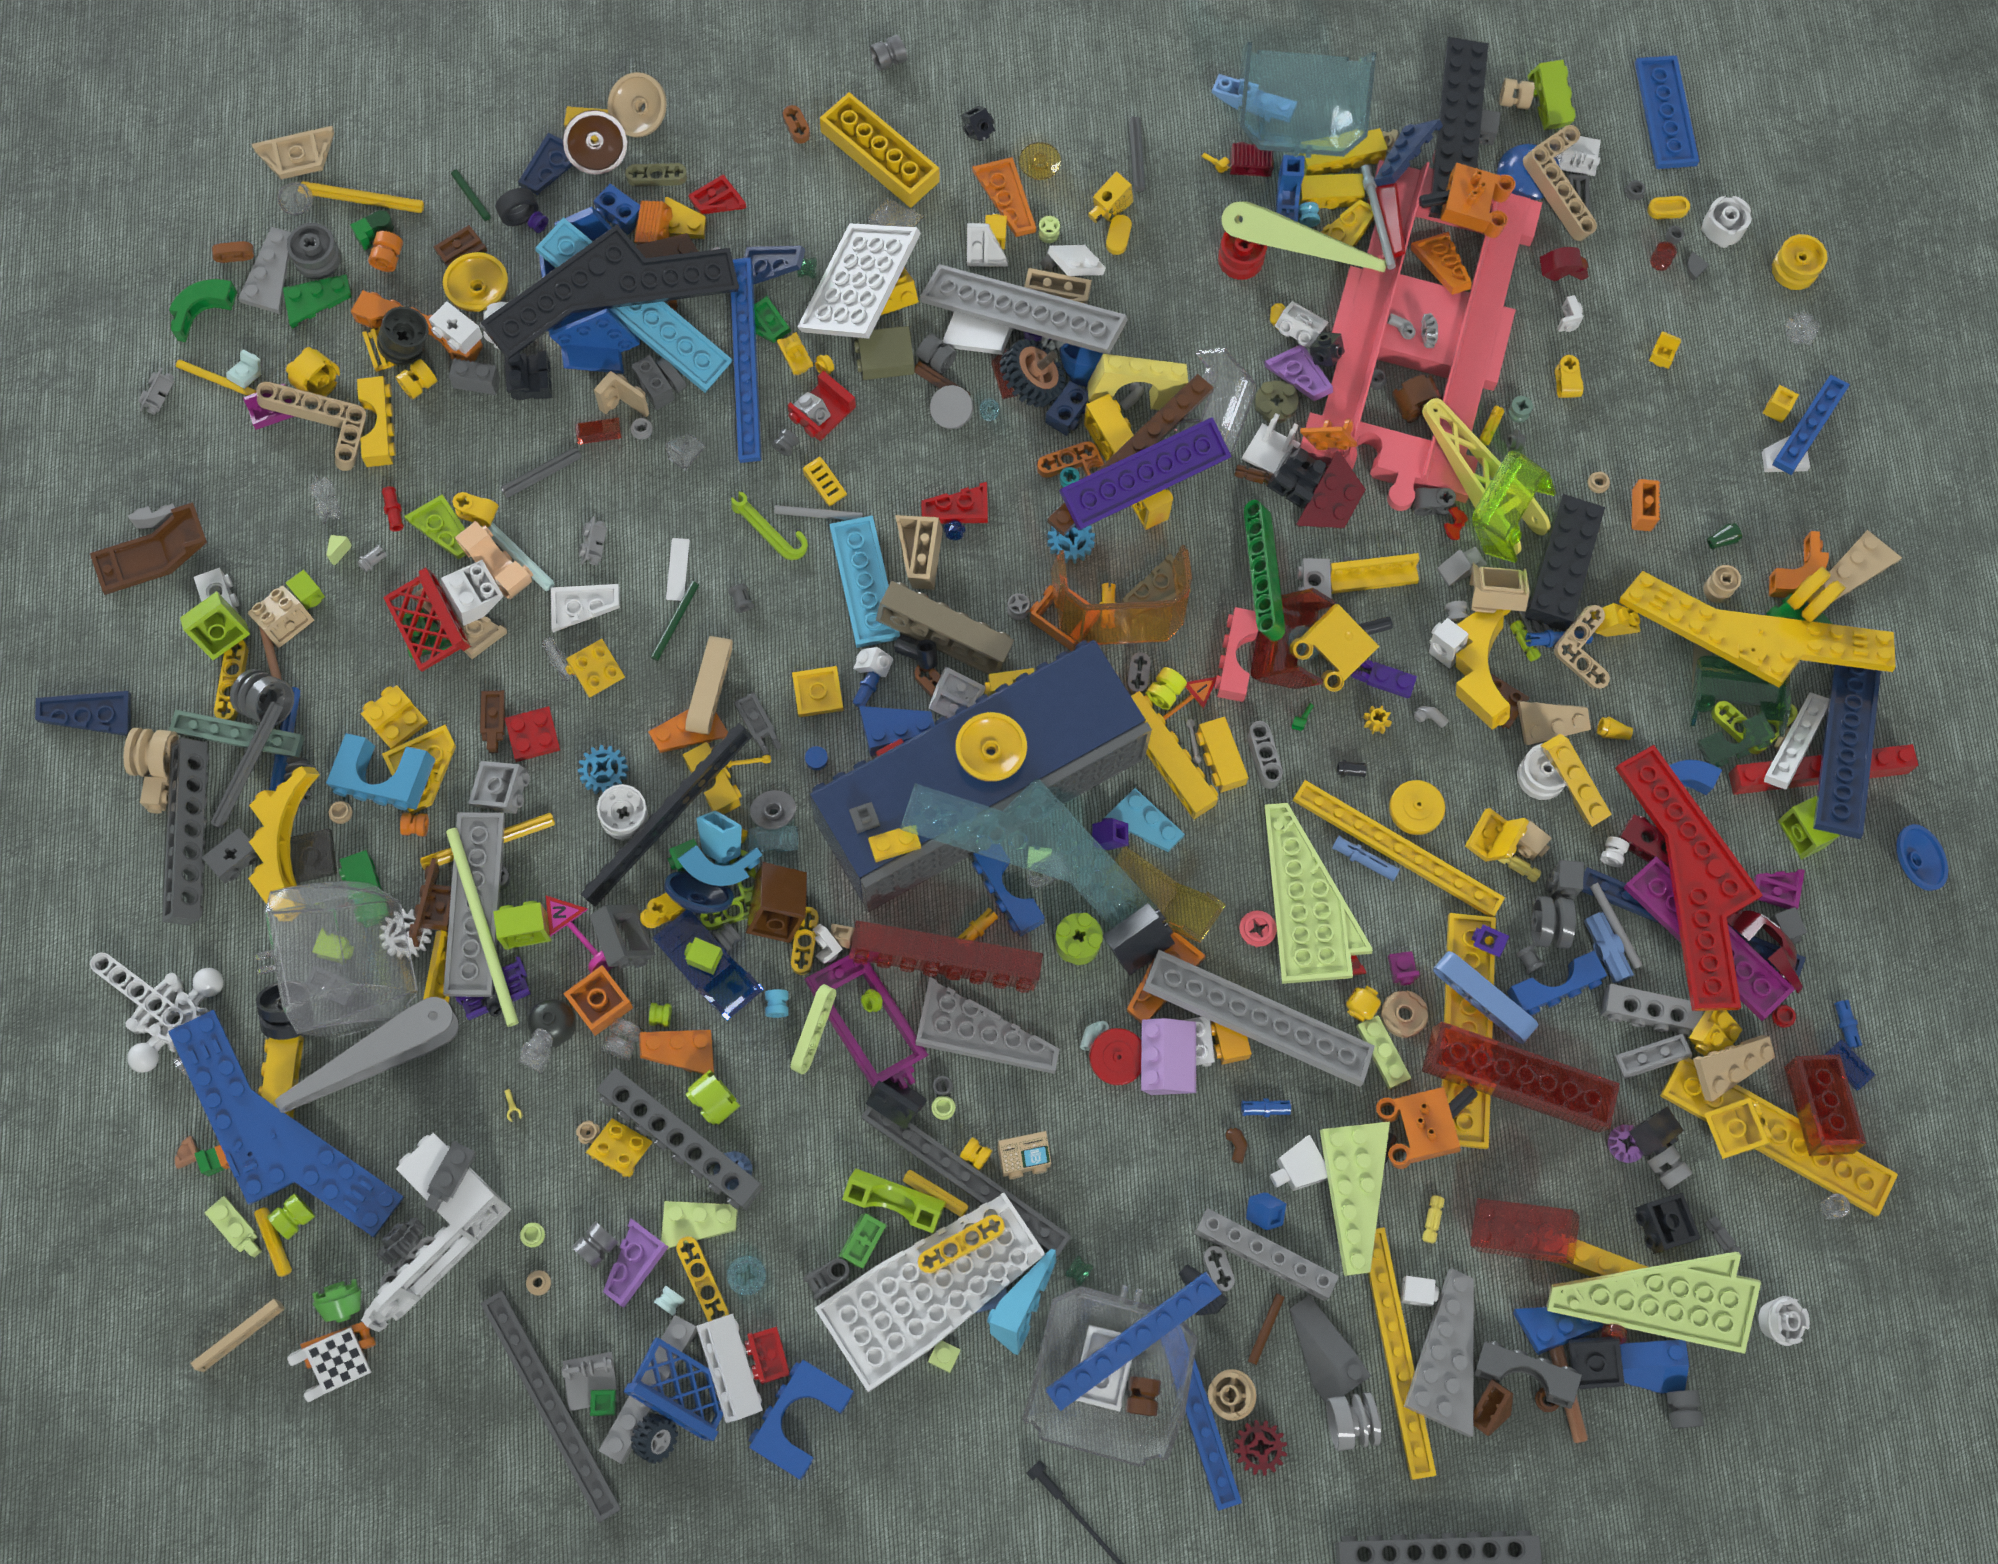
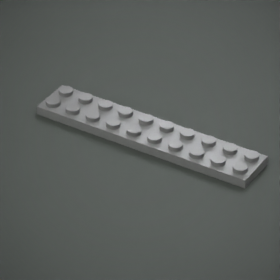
(1024, 309)
(1259, 1018)

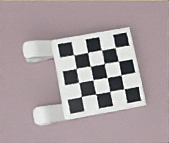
(334, 1362)

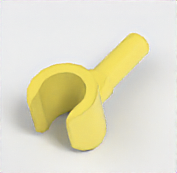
(512, 1106)

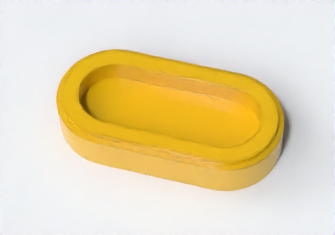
(1668, 207)
(1118, 234)

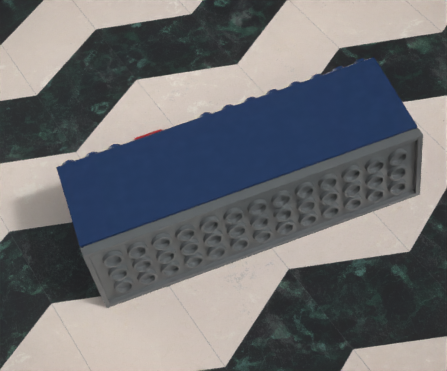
(1077, 735)

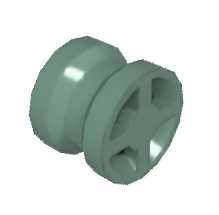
(1515, 410)

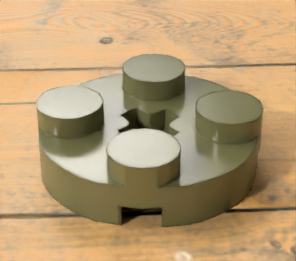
(1281, 391)

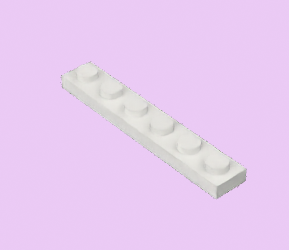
(1797, 741)

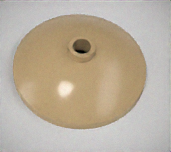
(627, 100)

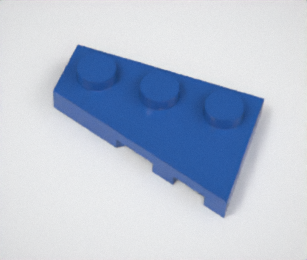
(1550, 1329)

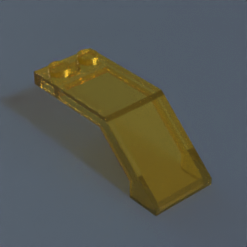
(1185, 909)

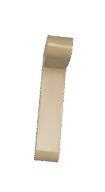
(1557, 181)
(320, 415)

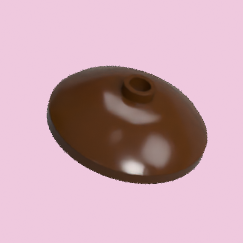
(596, 156)

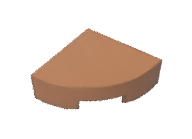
(185, 1153)

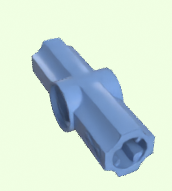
(1608, 947)

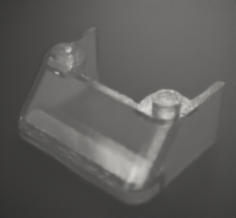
(1230, 397)

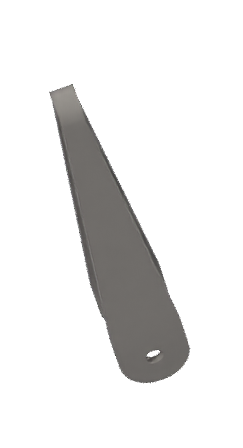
(398, 1041)

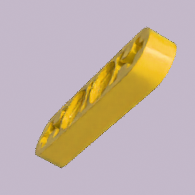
(227, 680)
(959, 1240)
(699, 1282)

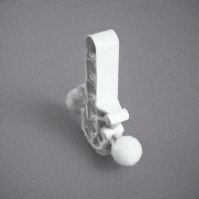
(145, 1056)

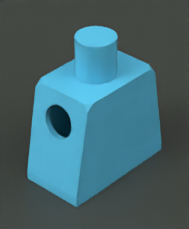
(719, 837)

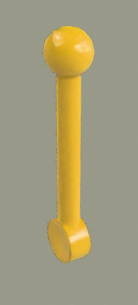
(765, 759)

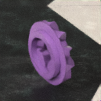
(1618, 1148)

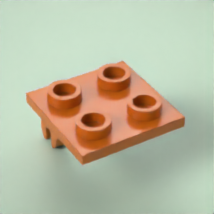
(1330, 436)

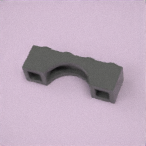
(1558, 1382)

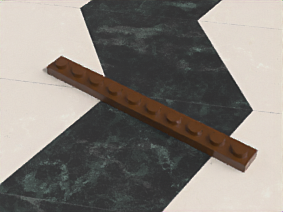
(1151, 433)

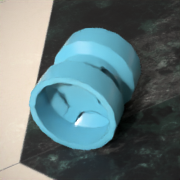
(776, 1003)

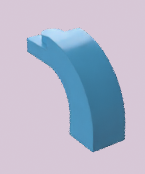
(702, 869)

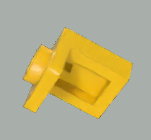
(1665, 350)

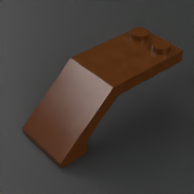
(152, 554)

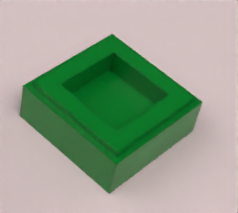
(603, 1402)

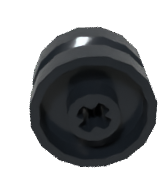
(272, 1017)

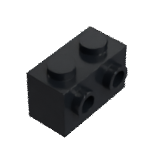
(1657, 1132)

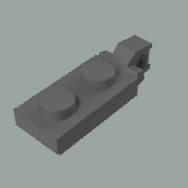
(449, 1175)

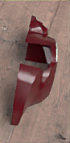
(1783, 959)

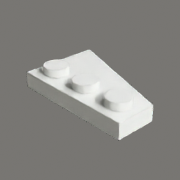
(581, 603)

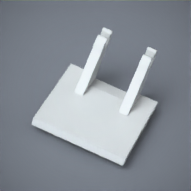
(1270, 446)

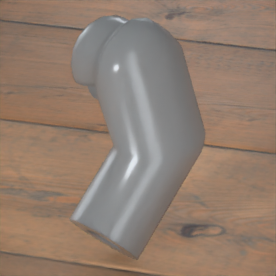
(1404, 326)

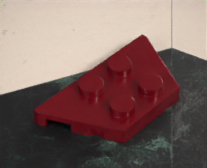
(1333, 497)

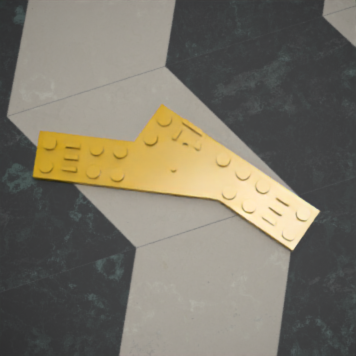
(1756, 642)

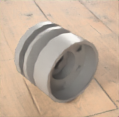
(1353, 1421)

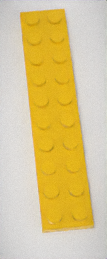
(1474, 1119)
(1852, 1175)

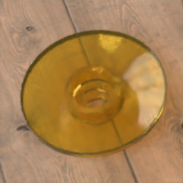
(1042, 154)

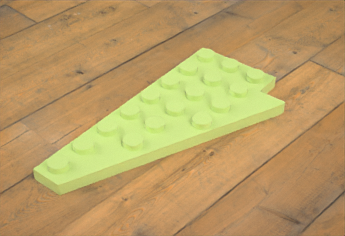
(1311, 916)
(1679, 1300)

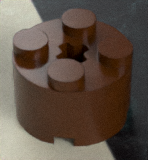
(1414, 396)

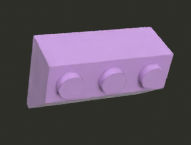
(1168, 1056)

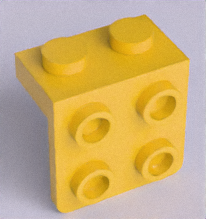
(903, 294)
(1495, 836)

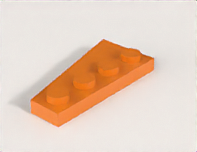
(1443, 262)

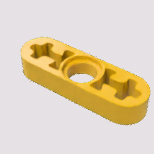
(811, 948)

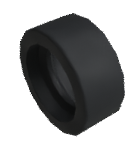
(512, 199)

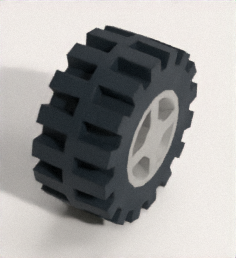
(654, 1438)

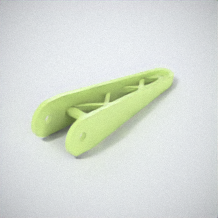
(1278, 231)

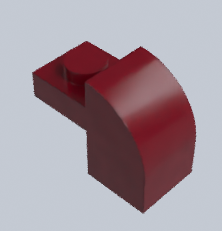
(1564, 262)

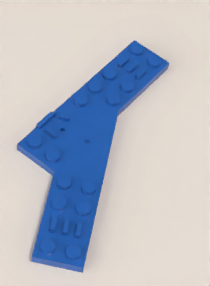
(268, 1146)

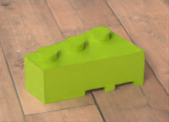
(1553, 94)

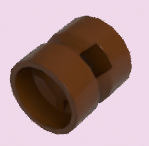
(1143, 1396)

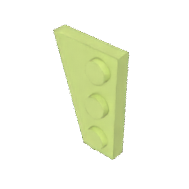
(696, 1221)

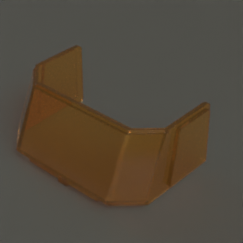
(1122, 621)

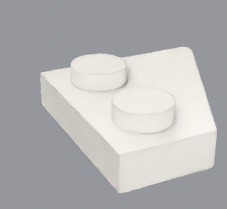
(983, 247)

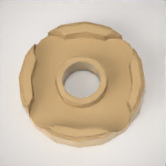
(1399, 1026)

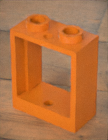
(1038, 610)

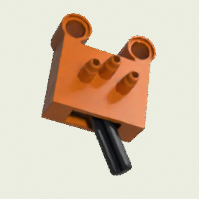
(1470, 198)
(1426, 1123)

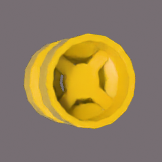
(975, 1153)

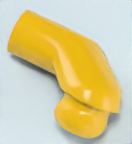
(1275, 313)

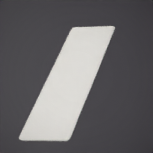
(677, 569)

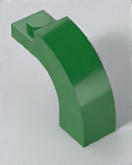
(197, 298)

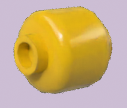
(1363, 1003)

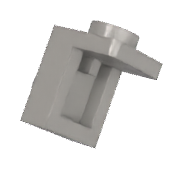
(813, 408)

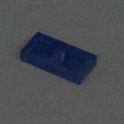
(1856, 1070)

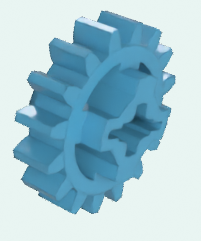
(1071, 551)
(608, 762)

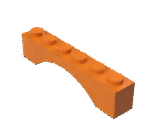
(371, 309)

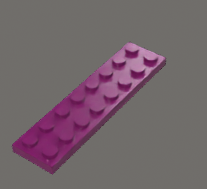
(1758, 982)

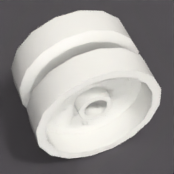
(1538, 776)

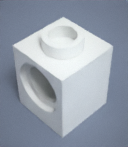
(1418, 1291)

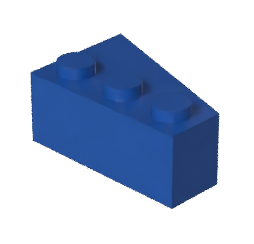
(888, 725)

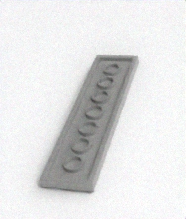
(466, 964)

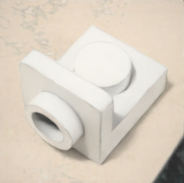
(828, 943)

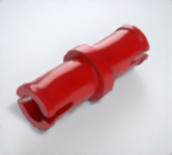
(392, 509)

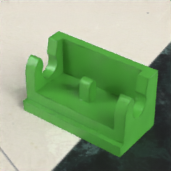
(862, 1240)

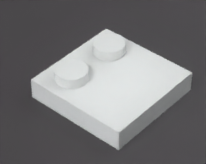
(1076, 260)

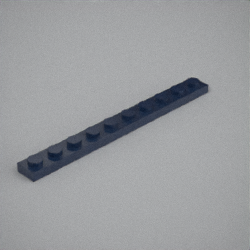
(1620, 897)

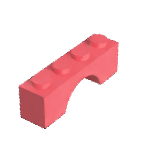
(1234, 679)

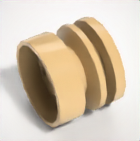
(148, 752)

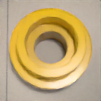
(824, 363)

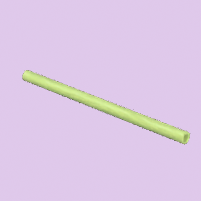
(482, 927)

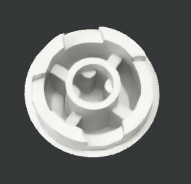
(1783, 1320)

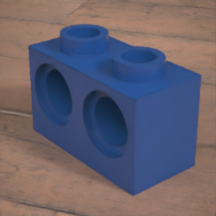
(621, 207)

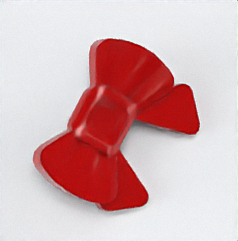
(1453, 530)

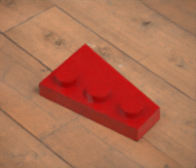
(964, 506)

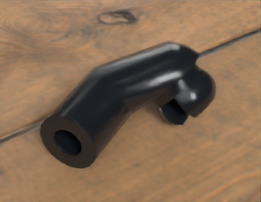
(493, 1004)

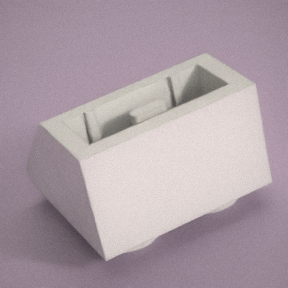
(471, 592)

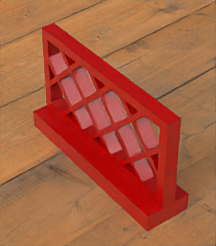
(445, 615)

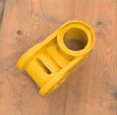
(1568, 378)
(475, 508)
(660, 911)

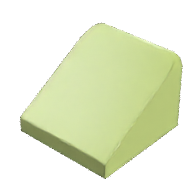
(337, 548)

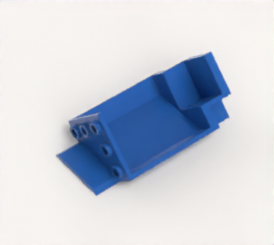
(592, 337)

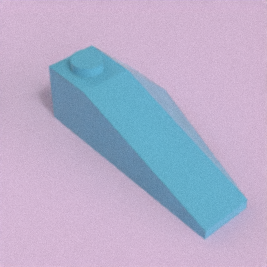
(1013, 1313)

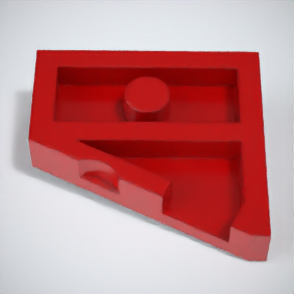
(717, 197)

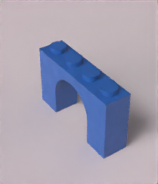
(805, 1383)

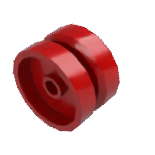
(1240, 257)

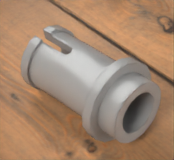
(371, 559)

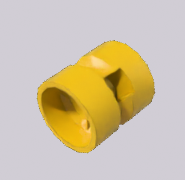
(423, 376)

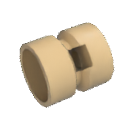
(1523, 97)
(1722, 583)

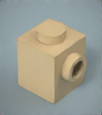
(1533, 842)

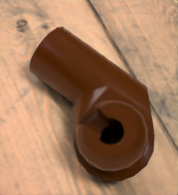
(1239, 1142)

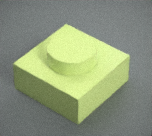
(944, 1356)

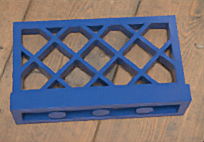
(666, 1406)

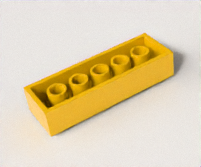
(879, 149)
(1110, 433)

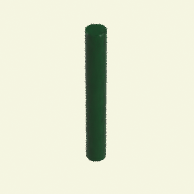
(470, 195)

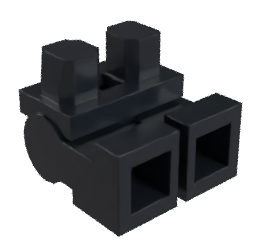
(529, 376)
(1297, 476)

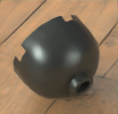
(554, 1018)

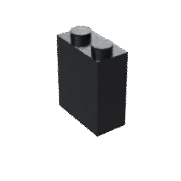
(1139, 938)

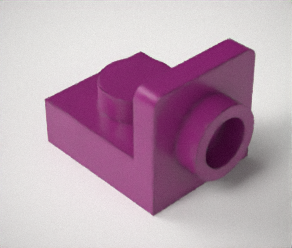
(1403, 968)

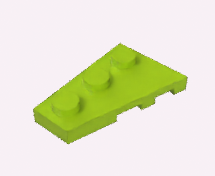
(438, 523)

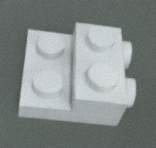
(1300, 324)

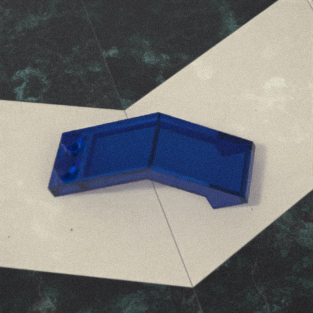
(728, 987)

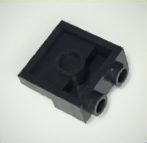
(1667, 1223)

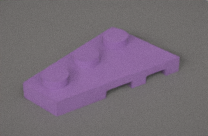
(1298, 369)
(637, 1258)

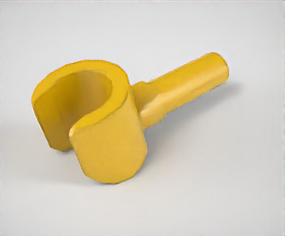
(1220, 165)

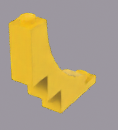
(1477, 687)

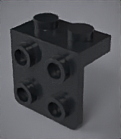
(896, 1103)

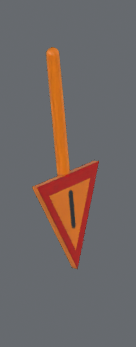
(1199, 690)

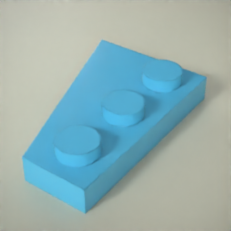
(1146, 821)

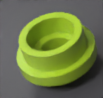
(871, 1001)

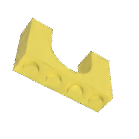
(1117, 371)

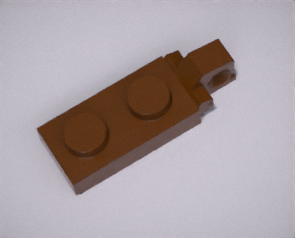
(492, 718)

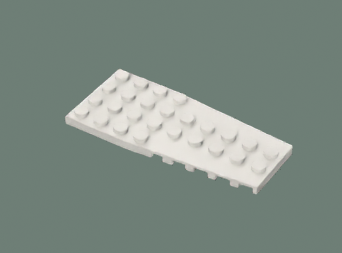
(903, 1312)

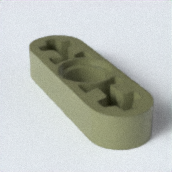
(671, 180)

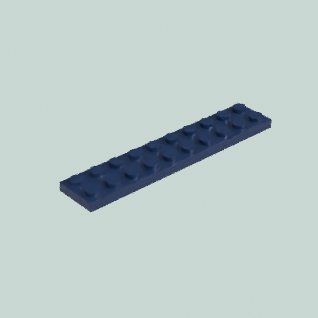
(1847, 751)

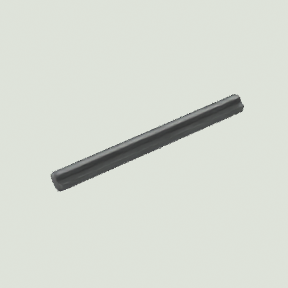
(246, 764)

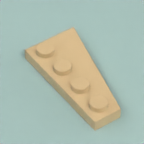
(1862, 562)
(479, 633)
(1728, 1067)

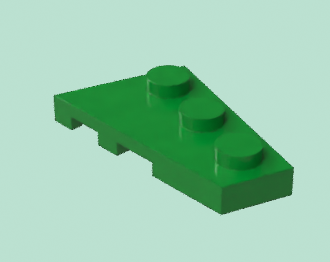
(312, 297)

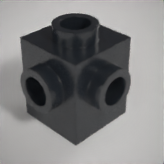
(978, 123)
(1327, 349)

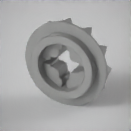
(1429, 330)

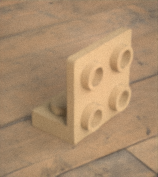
(617, 387)
(280, 616)

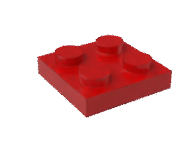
(532, 734)

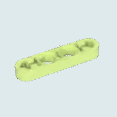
(813, 1029)

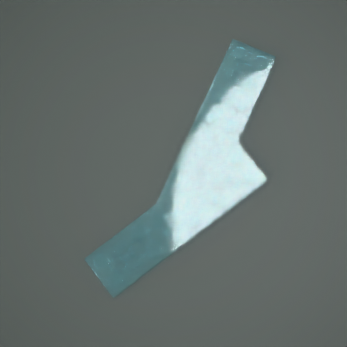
(1031, 834)

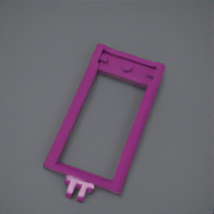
(844, 972)

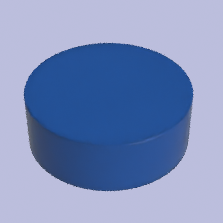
(816, 758)

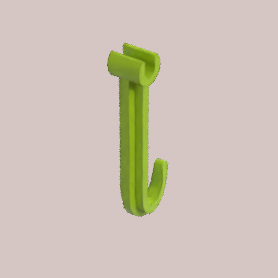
(767, 531)

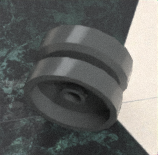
(313, 250)
(1553, 922)

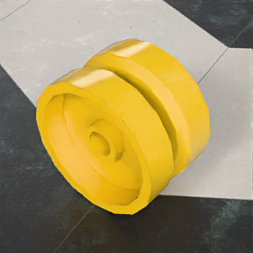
(1799, 262)
(1814, 593)

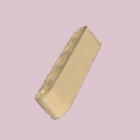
(709, 685)

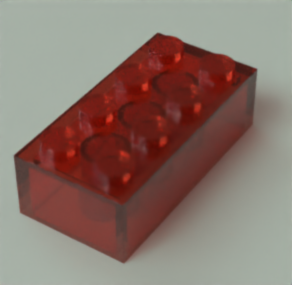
(1824, 1105)
(1525, 1231)

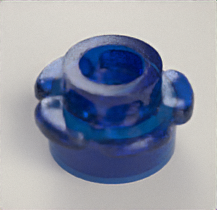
(954, 530)

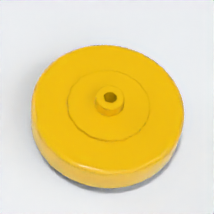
(1417, 807)

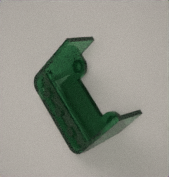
(1724, 681)

